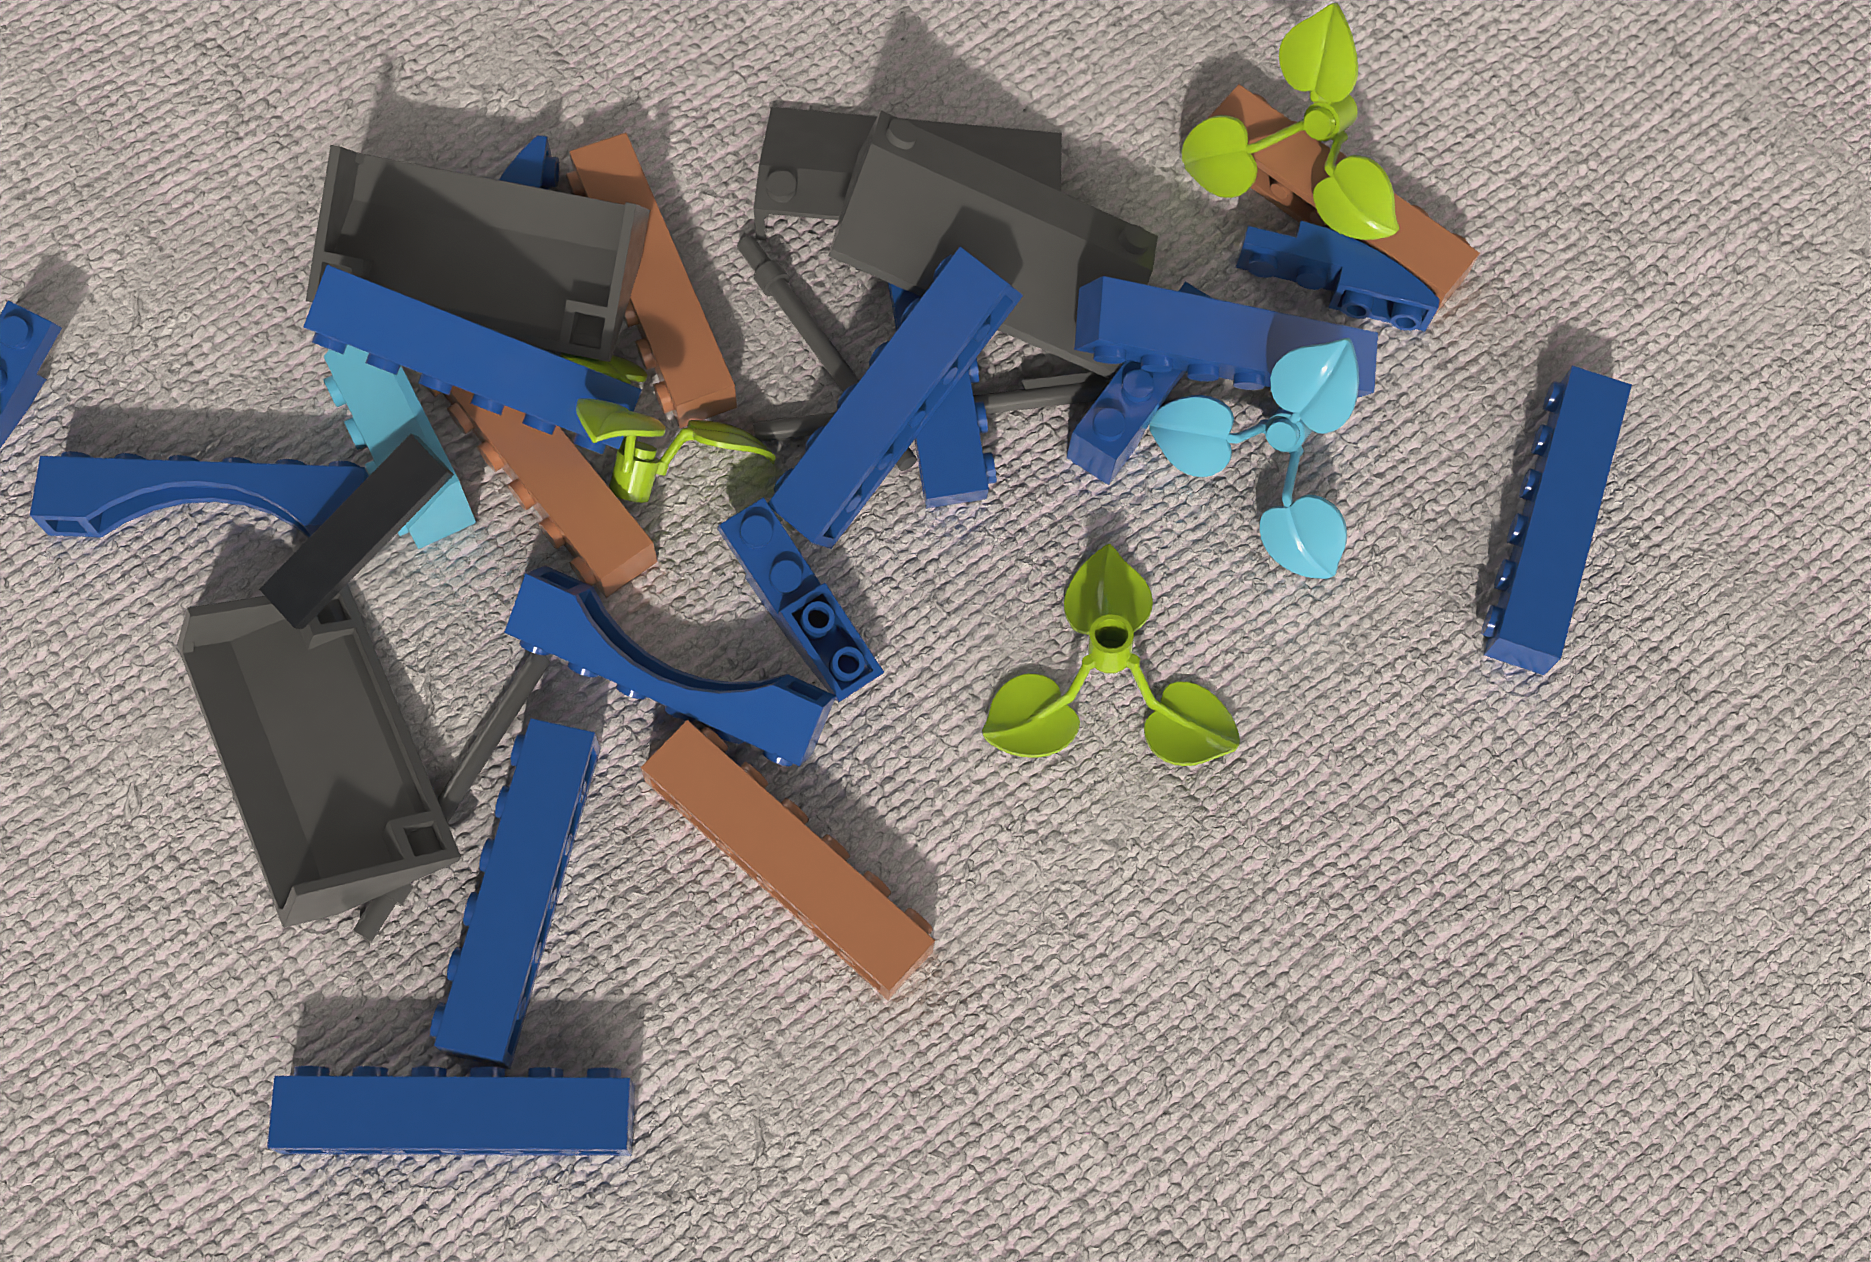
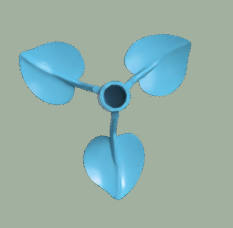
(1315, 394)

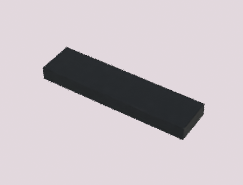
(356, 531)

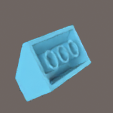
(383, 417)

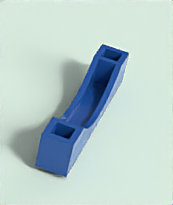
(97, 495)
(570, 621)

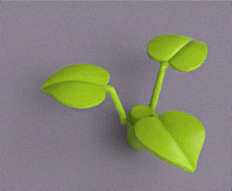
(1323, 60)
(636, 460)
(1109, 605)

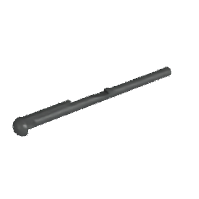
(1036, 394)

